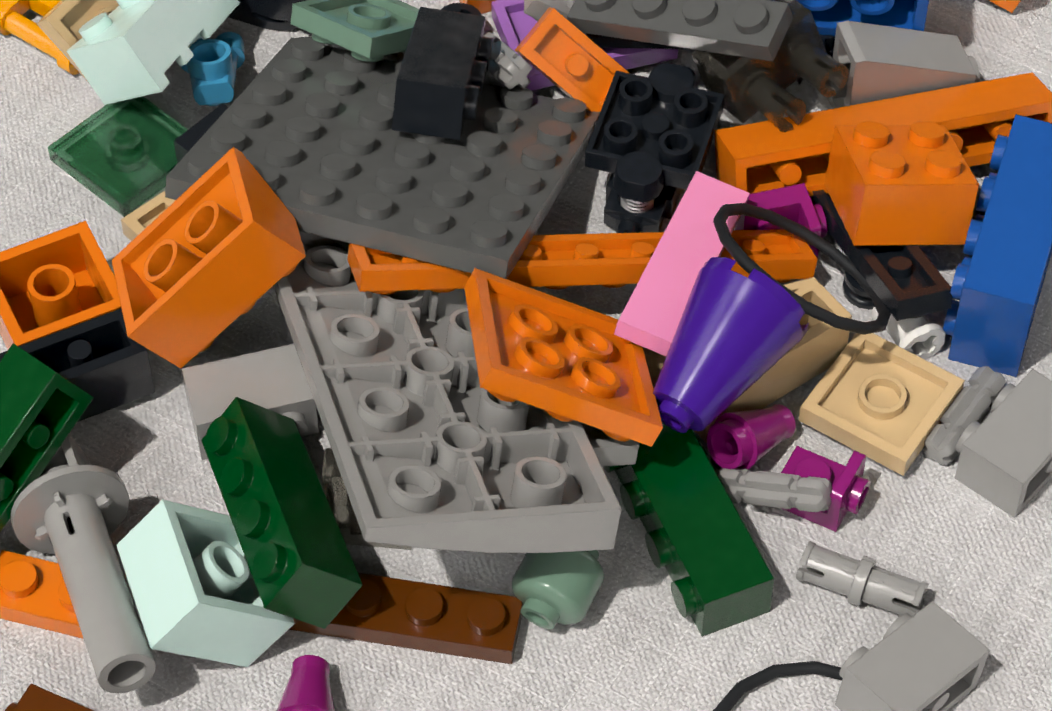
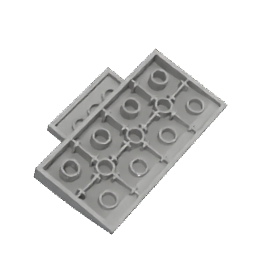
(418, 437)

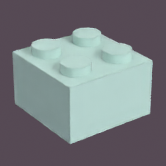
(197, 586)

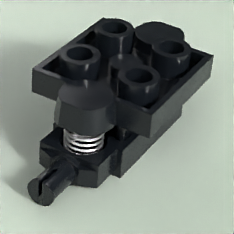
(652, 143)

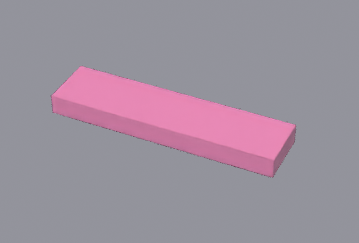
(671, 272)

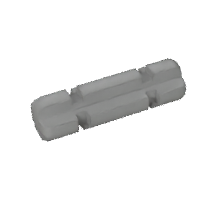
(508, 65)
(967, 407)
(776, 489)

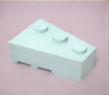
(139, 40)

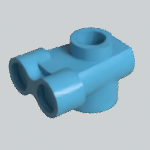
(215, 68)

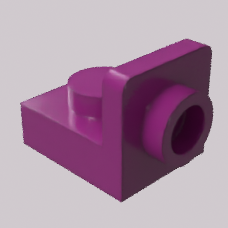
(791, 203)
(847, 482)

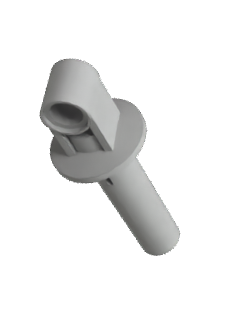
(72, 516)

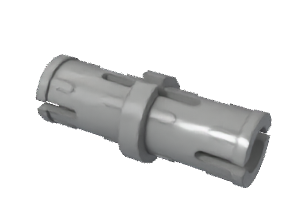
(861, 580)

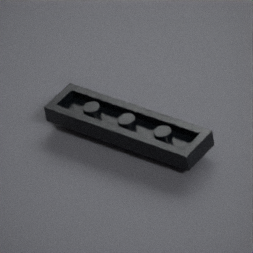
(896, 273)

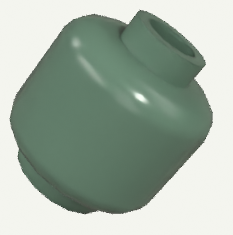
(557, 586)

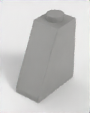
(897, 62)

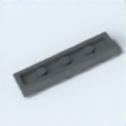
(716, 26)

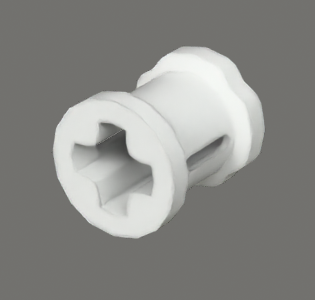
(915, 334)

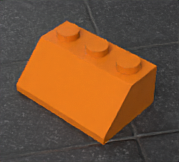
(205, 260)

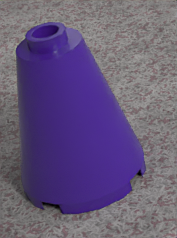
(724, 343)

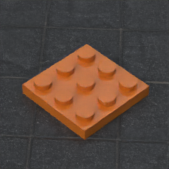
(560, 359)

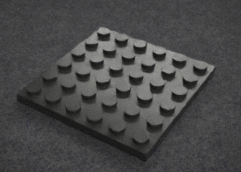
(328, 150)

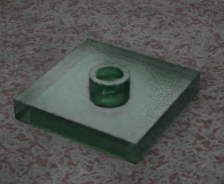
(121, 152)

